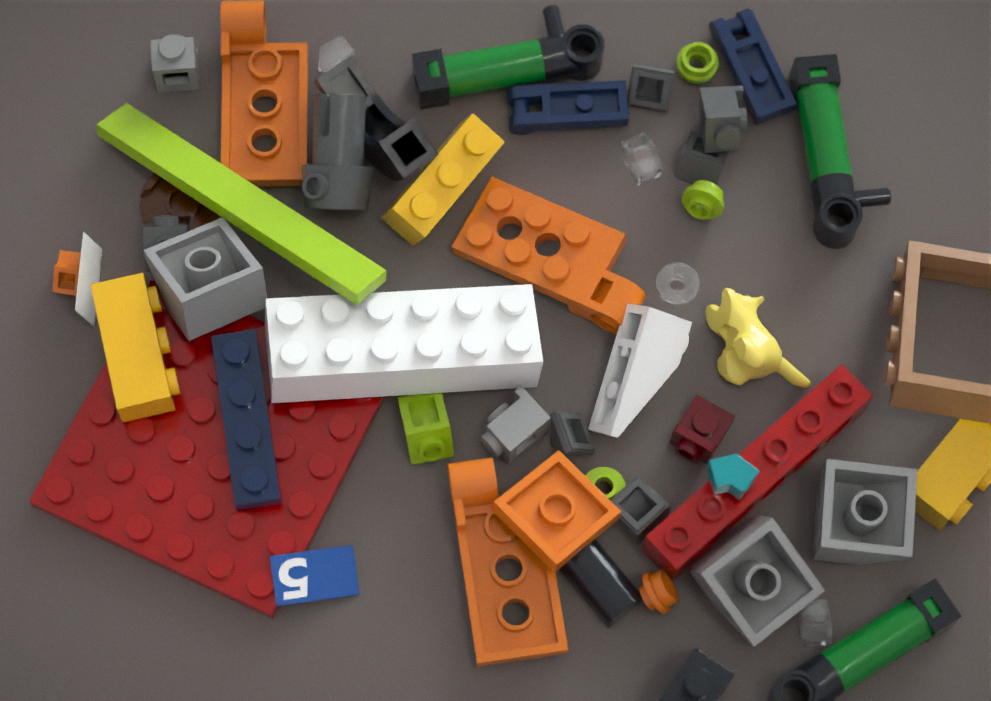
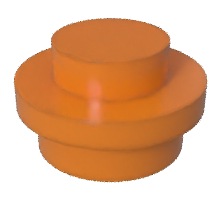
(658, 591)

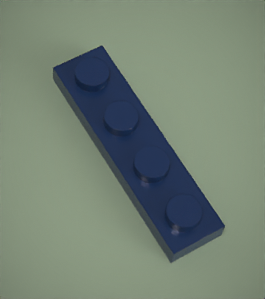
(246, 420)

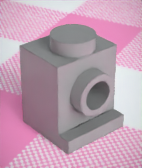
(175, 55)
(515, 427)

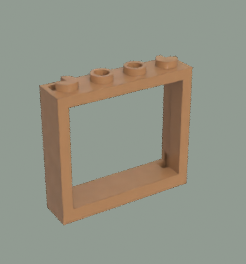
(925, 391)

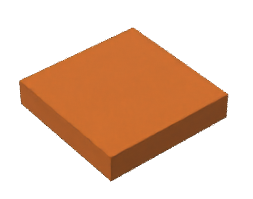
(556, 511)

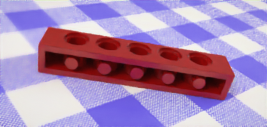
(776, 454)

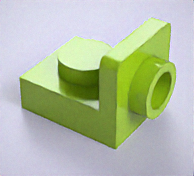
(426, 427)

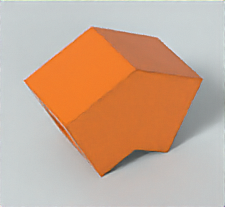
(66, 273)

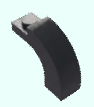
(389, 142)

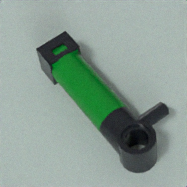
(508, 65)
(815, 89)
(872, 647)

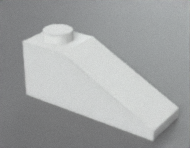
(640, 362)

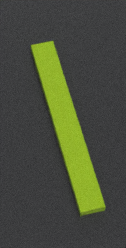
(242, 204)

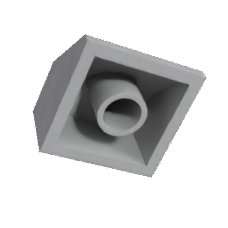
(207, 278)
(864, 513)
(756, 579)

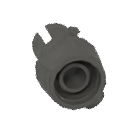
(338, 171)

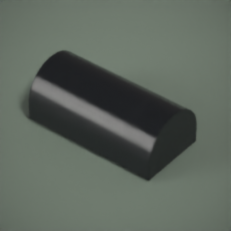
(601, 583)

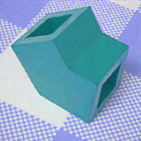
(731, 475)

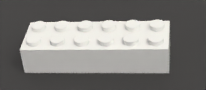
(402, 343)

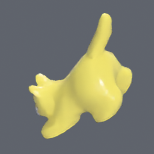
(749, 346)

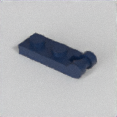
(753, 66)
(568, 106)

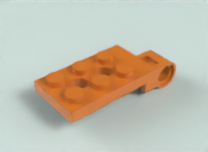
(256, 71)
(574, 275)
(482, 545)

